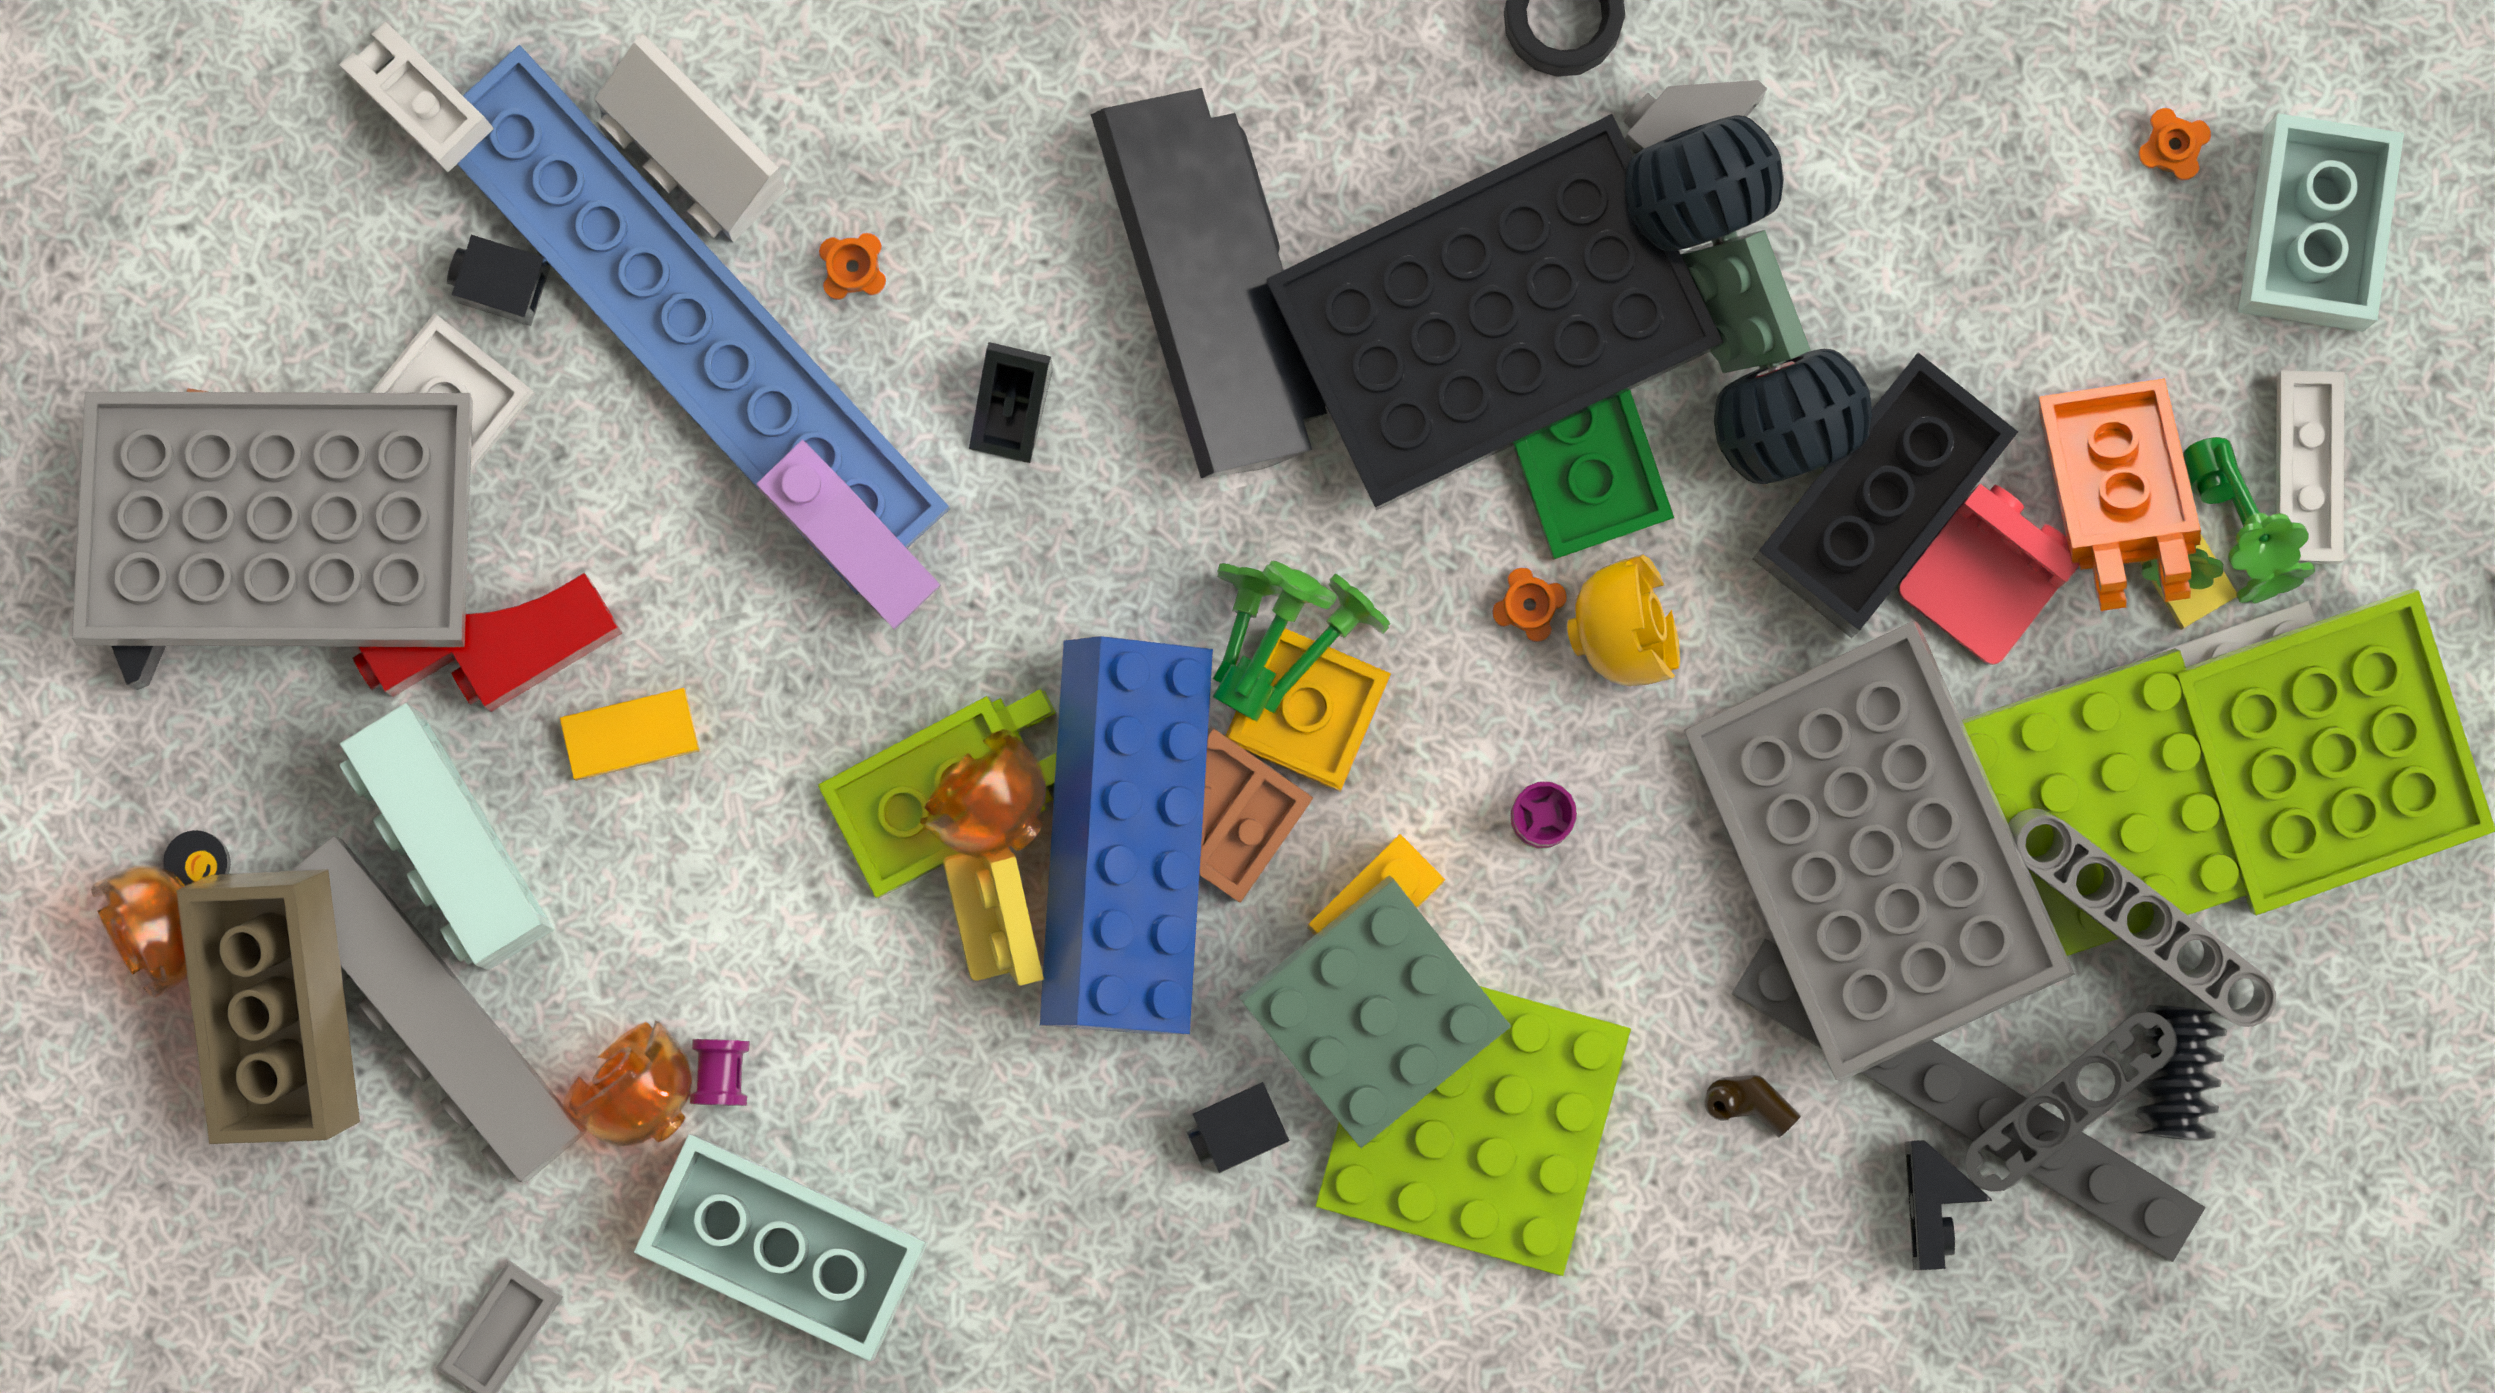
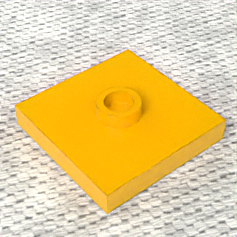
(1319, 718)

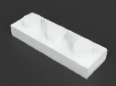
(2312, 459)

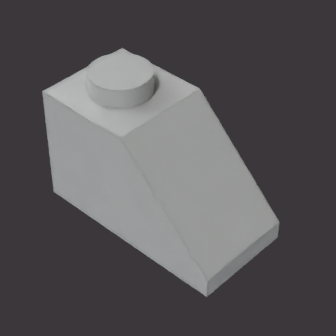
(1688, 107)

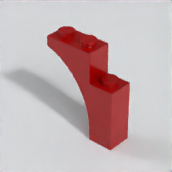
(503, 648)

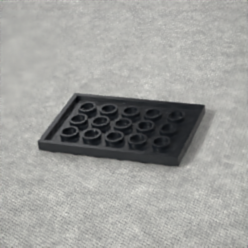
(1491, 314)

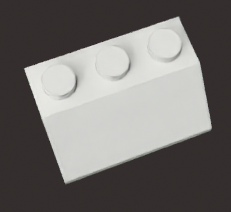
(687, 141)

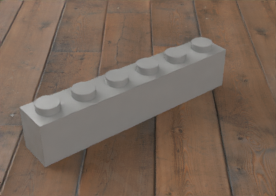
(441, 1023)

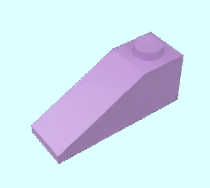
(847, 534)

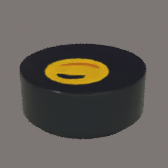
(196, 856)

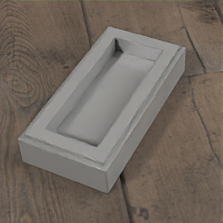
(499, 1331)

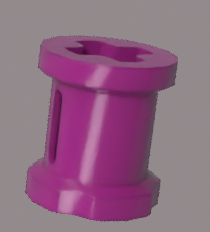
(719, 1072)

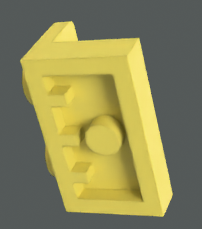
(993, 917)

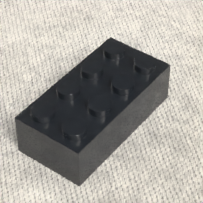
(1888, 498)

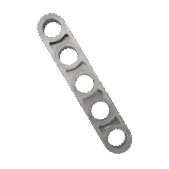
(2164, 936)

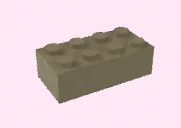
(268, 1007)

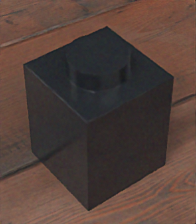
(498, 279)
(1237, 1129)

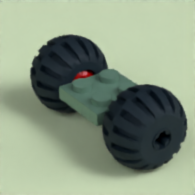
(1800, 403)

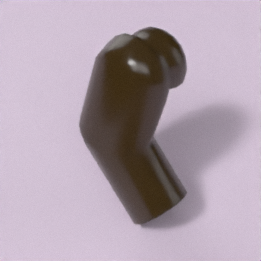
(1747, 1097)

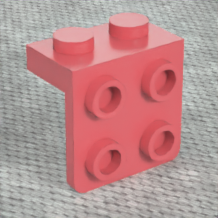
(1988, 573)

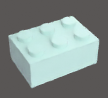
(2321, 222)

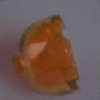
(989, 800)
(145, 923)
(635, 1090)

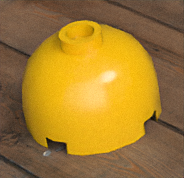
(1624, 624)

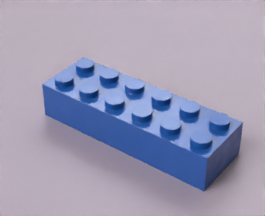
(1126, 836)

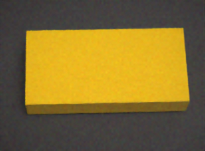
(629, 734)

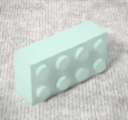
(445, 836)
(781, 1247)

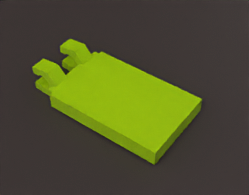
(886, 795)

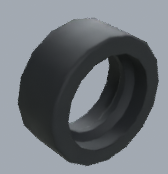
(1563, 62)

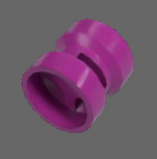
(1548, 807)

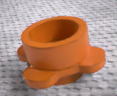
(2158, 152)
(840, 252)
(1522, 587)

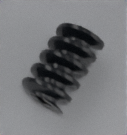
(2183, 1078)

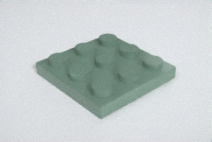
(1375, 1011)

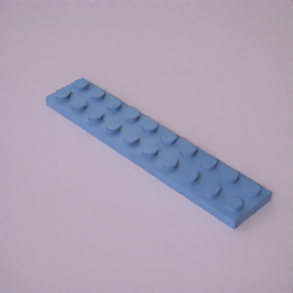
(675, 297)

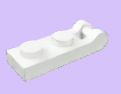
(417, 97)

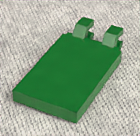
(1593, 477)

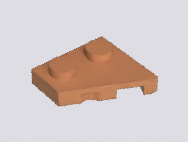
(1244, 815)

